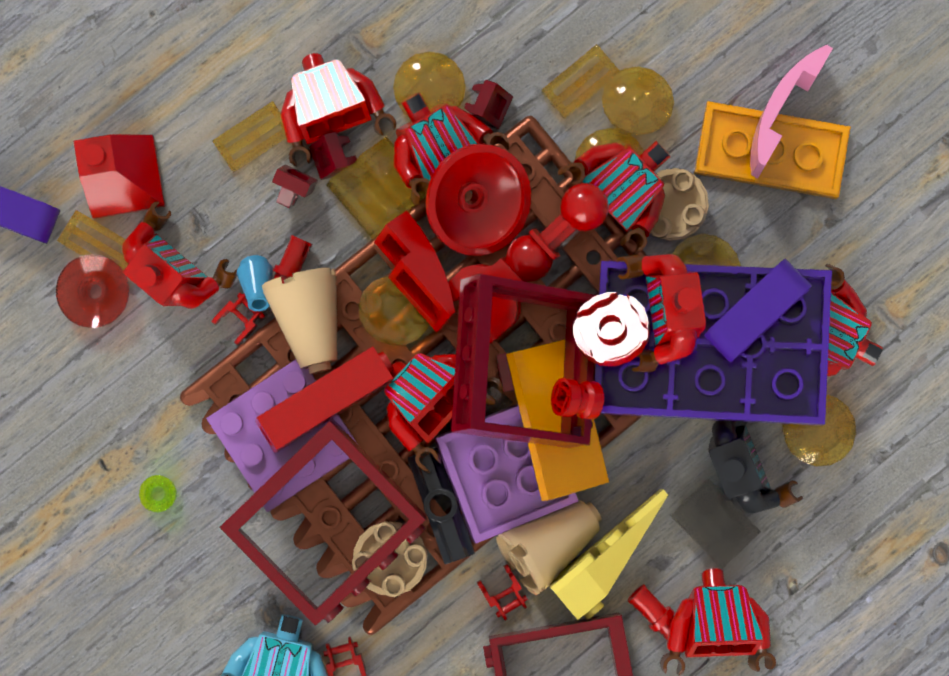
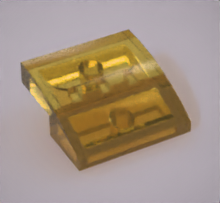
(373, 188)

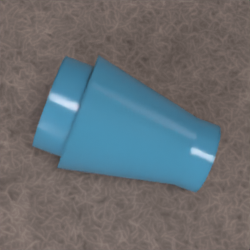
(252, 275)

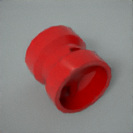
(577, 398)

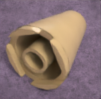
(307, 315)
(549, 543)

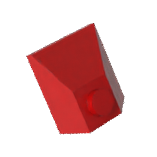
(119, 173)

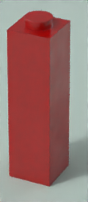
(325, 398)

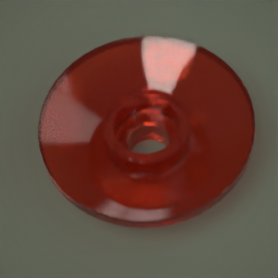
(75, 285)

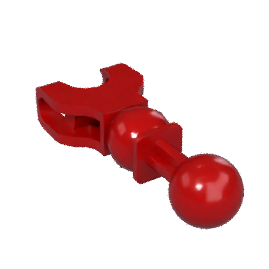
(532, 255)

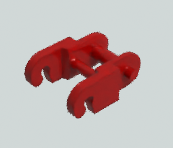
(249, 324)
(493, 600)
(357, 659)

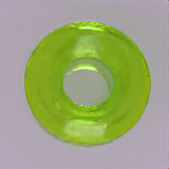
(147, 499)

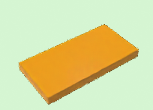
(804, 161)
(557, 469)

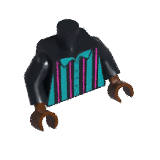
(742, 471)

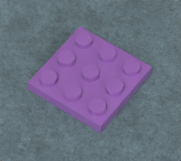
(250, 449)
(494, 479)

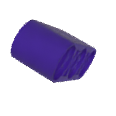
(27, 215)
(758, 310)

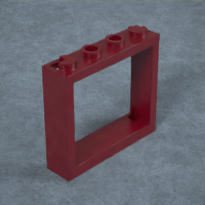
(473, 359)
(358, 579)
(613, 622)

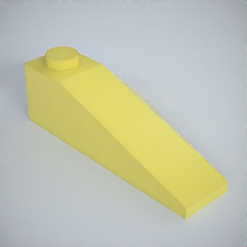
(595, 571)

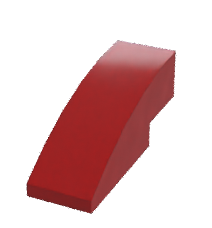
(417, 269)

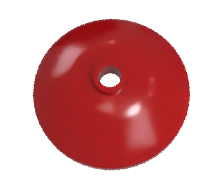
(497, 202)

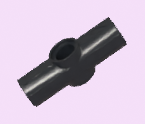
(448, 529)

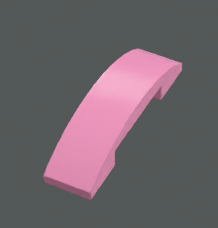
(801, 75)

